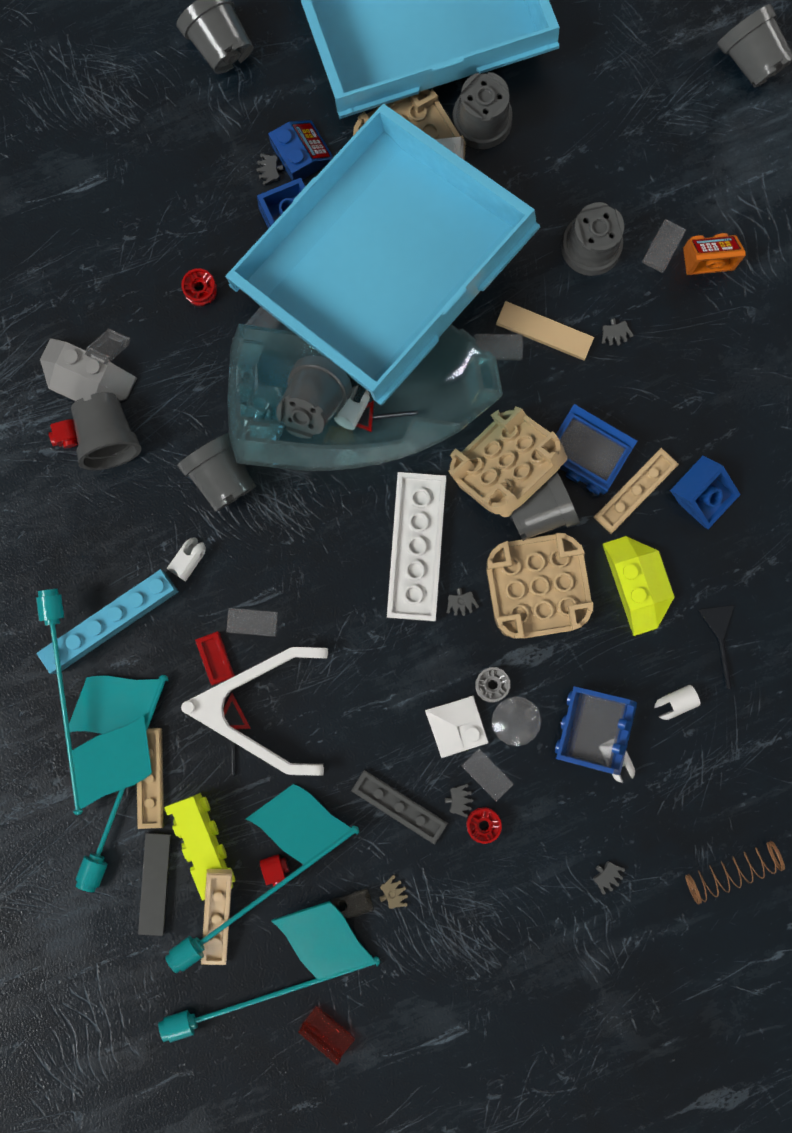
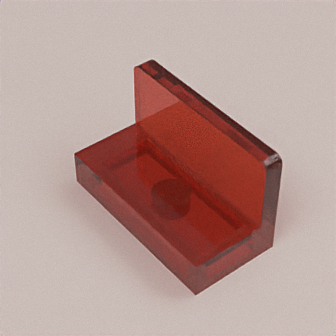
(326, 1034)

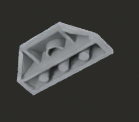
(79, 376)

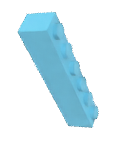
(109, 621)

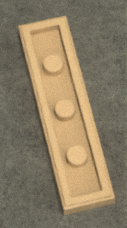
(544, 330)
(636, 490)
(150, 790)
(215, 914)

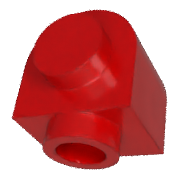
(63, 434)
(274, 869)

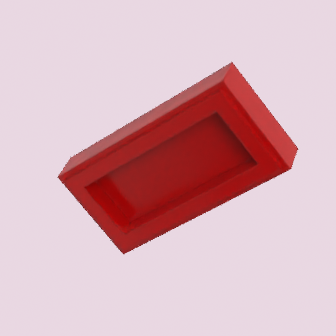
(215, 658)

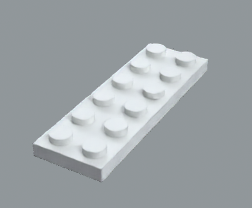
(416, 546)

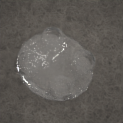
(516, 721)

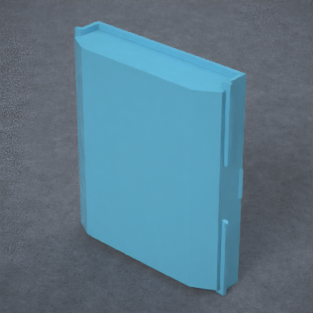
(402, 47)
(384, 251)

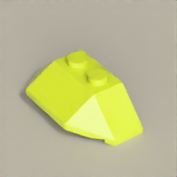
(640, 582)

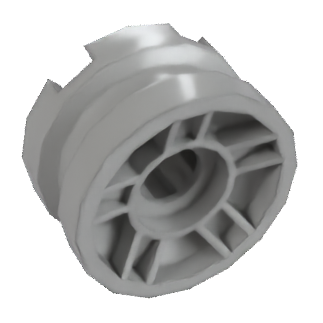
(499, 677)

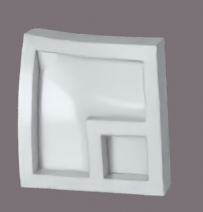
(457, 726)

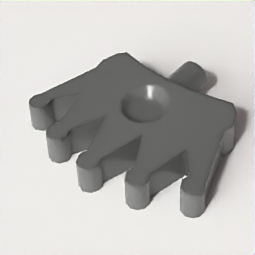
(269, 169)
(615, 331)
(460, 601)
(458, 800)
(607, 875)

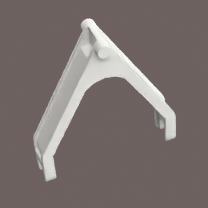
(209, 710)

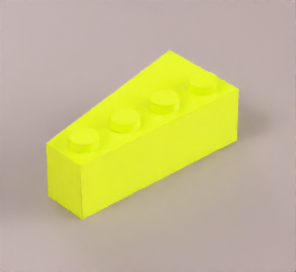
(199, 838)

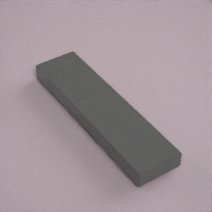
(399, 807)
(154, 884)

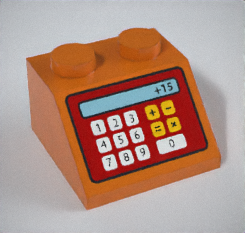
(713, 254)

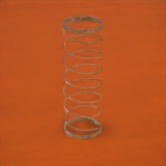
(691, 884)

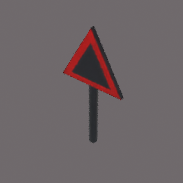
(366, 420)
(237, 720)

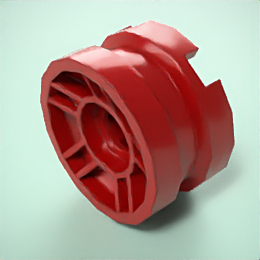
(192, 280)
(486, 835)

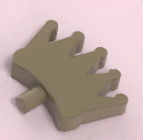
(392, 893)

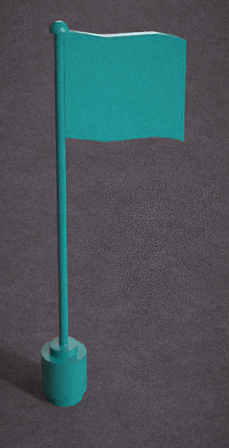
(103, 707)
(108, 760)
(299, 829)
(322, 944)

